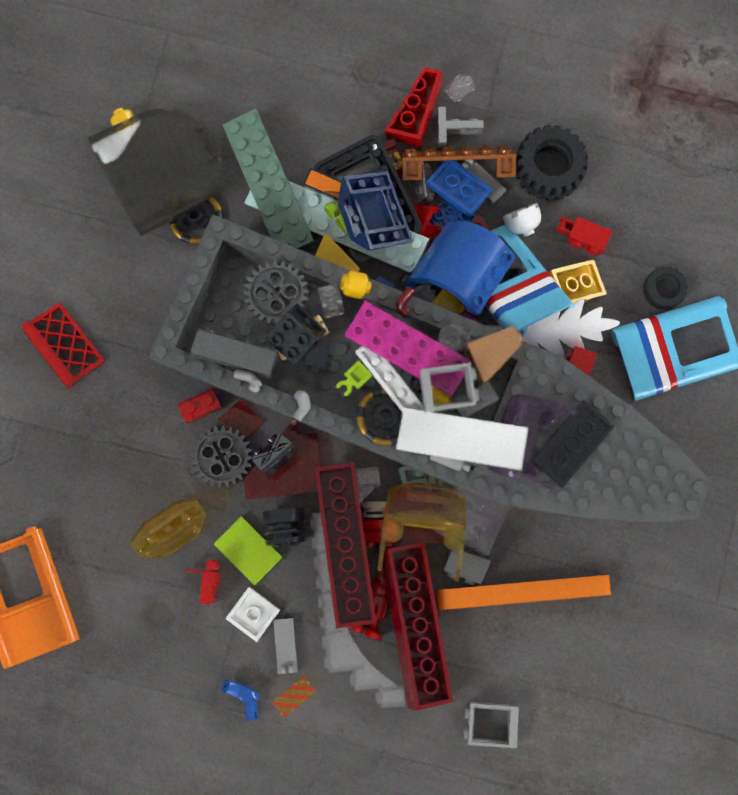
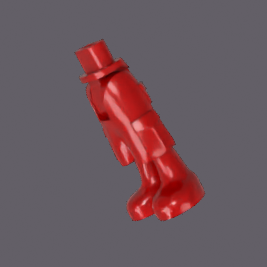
(381, 607)

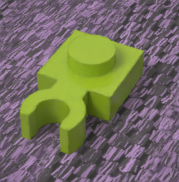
(357, 377)

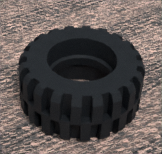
(558, 141)

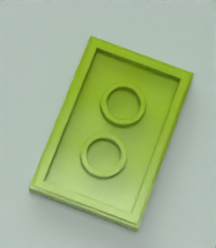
(248, 550)

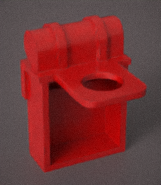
(209, 582)

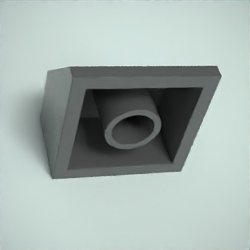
(472, 569)

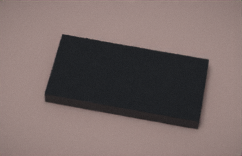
(572, 444)

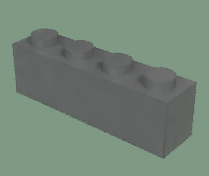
(234, 353)

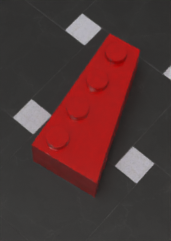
(414, 115)

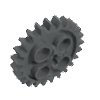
(288, 280)
(206, 465)

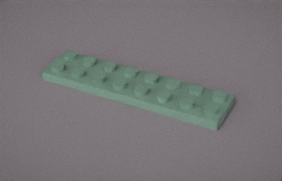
(267, 180)

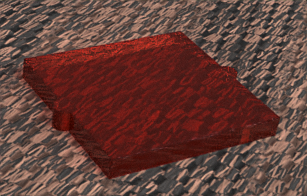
(241, 418)

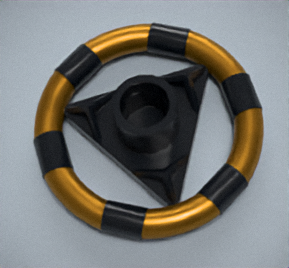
(195, 220)
(384, 416)

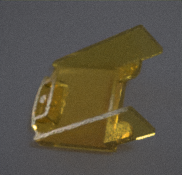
(425, 507)

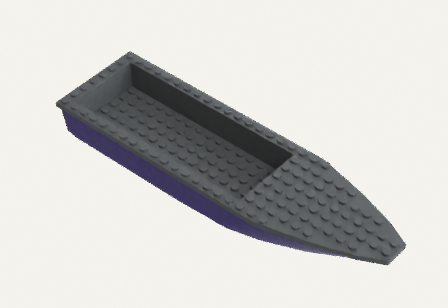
(628, 477)

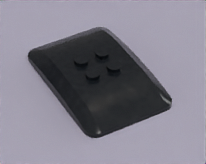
(369, 157)

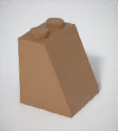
(492, 352)

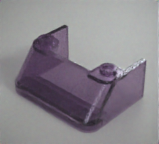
(533, 414)

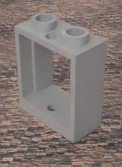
(470, 375)
(512, 725)

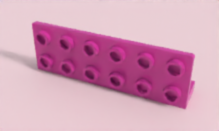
(405, 346)

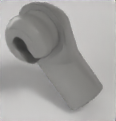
(248, 376)
(303, 405)

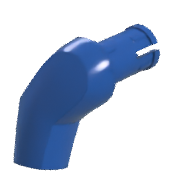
(245, 694)

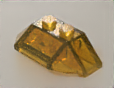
(169, 529)

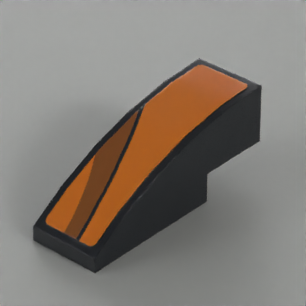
(322, 184)

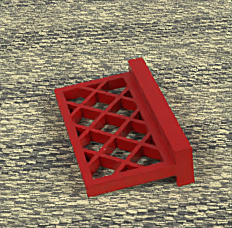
(47, 350)

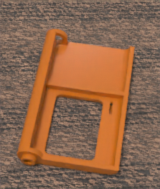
(41, 622)

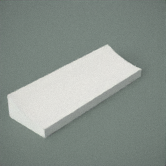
(462, 438)

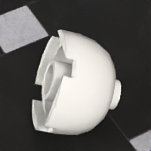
(523, 220)

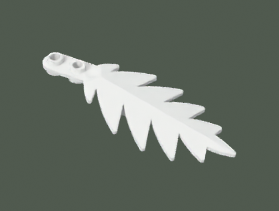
(567, 329)

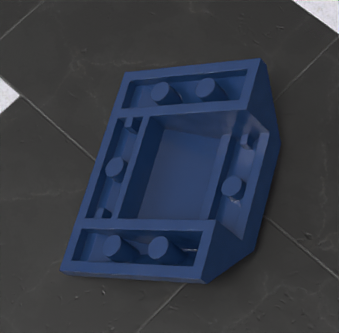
(373, 211)

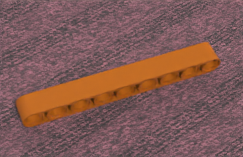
(523, 592)

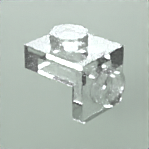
(459, 87)
(331, 300)

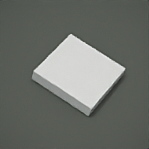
(253, 614)

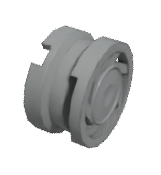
(373, 507)

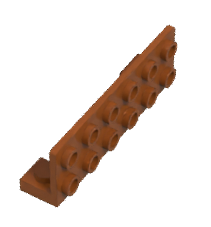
(413, 158)

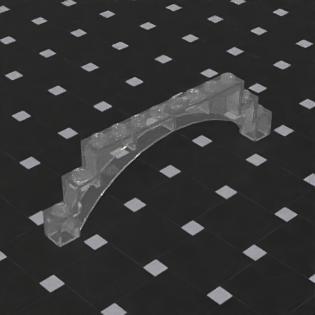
(341, 649)

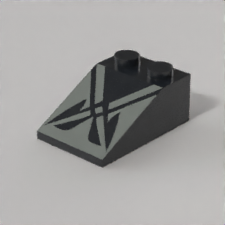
(274, 454)

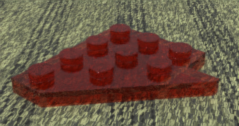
(294, 476)

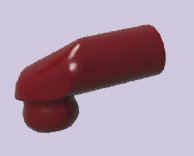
(402, 301)

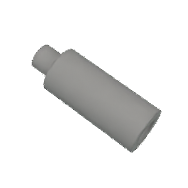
(451, 463)

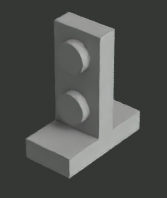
(455, 127)

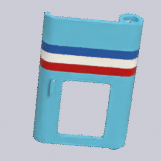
(527, 296)
(651, 353)

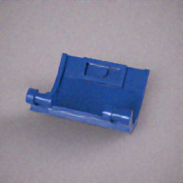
(464, 262)

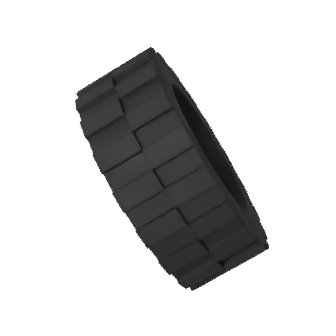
(675, 277)

